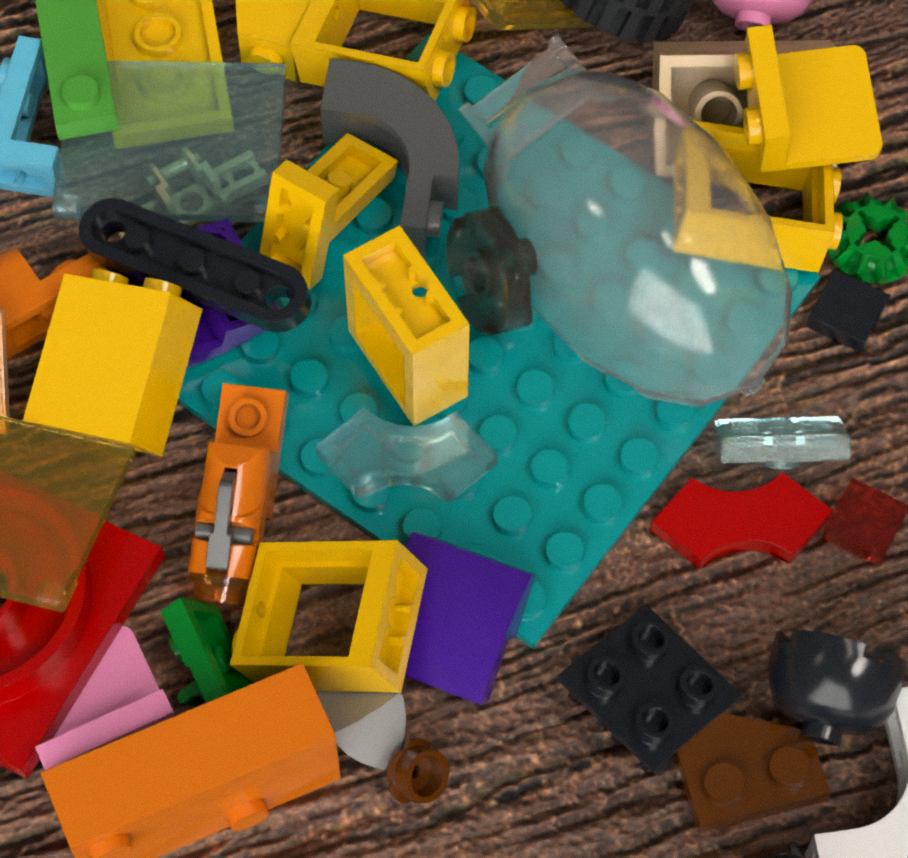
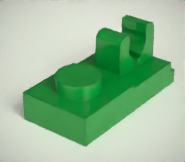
(204, 647)

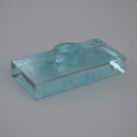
(781, 440)

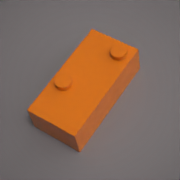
(197, 771)

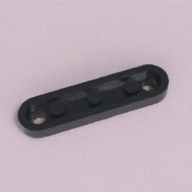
(202, 264)

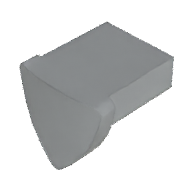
(366, 724)

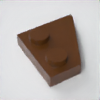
(748, 771)

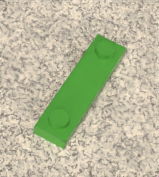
(76, 67)

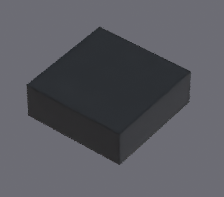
(848, 310)

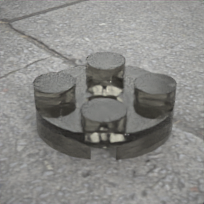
(492, 269)

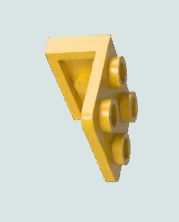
(806, 104)

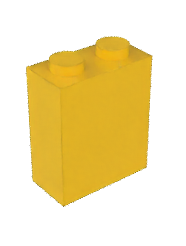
(114, 359)

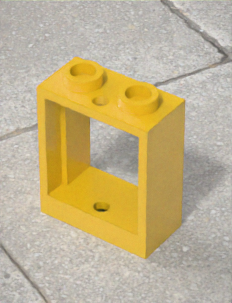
(329, 22)
(800, 242)
(409, 340)
(383, 624)

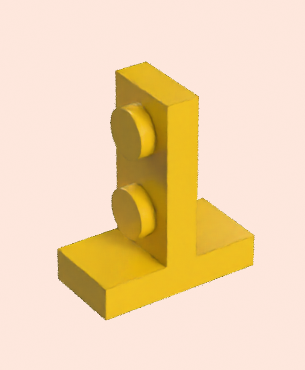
(316, 204)

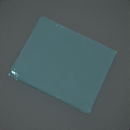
(187, 145)

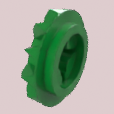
(872, 261)

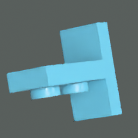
(24, 164)

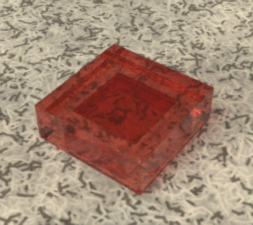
(865, 522)

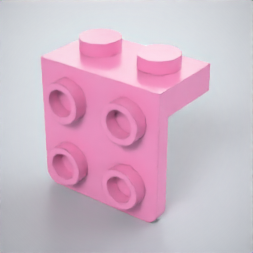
(113, 704)

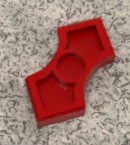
(714, 522)

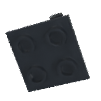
(648, 689)

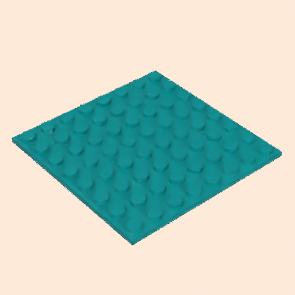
(569, 440)

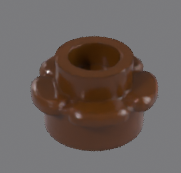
(417, 772)

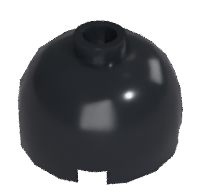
(832, 685)

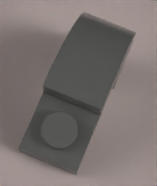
(404, 124)

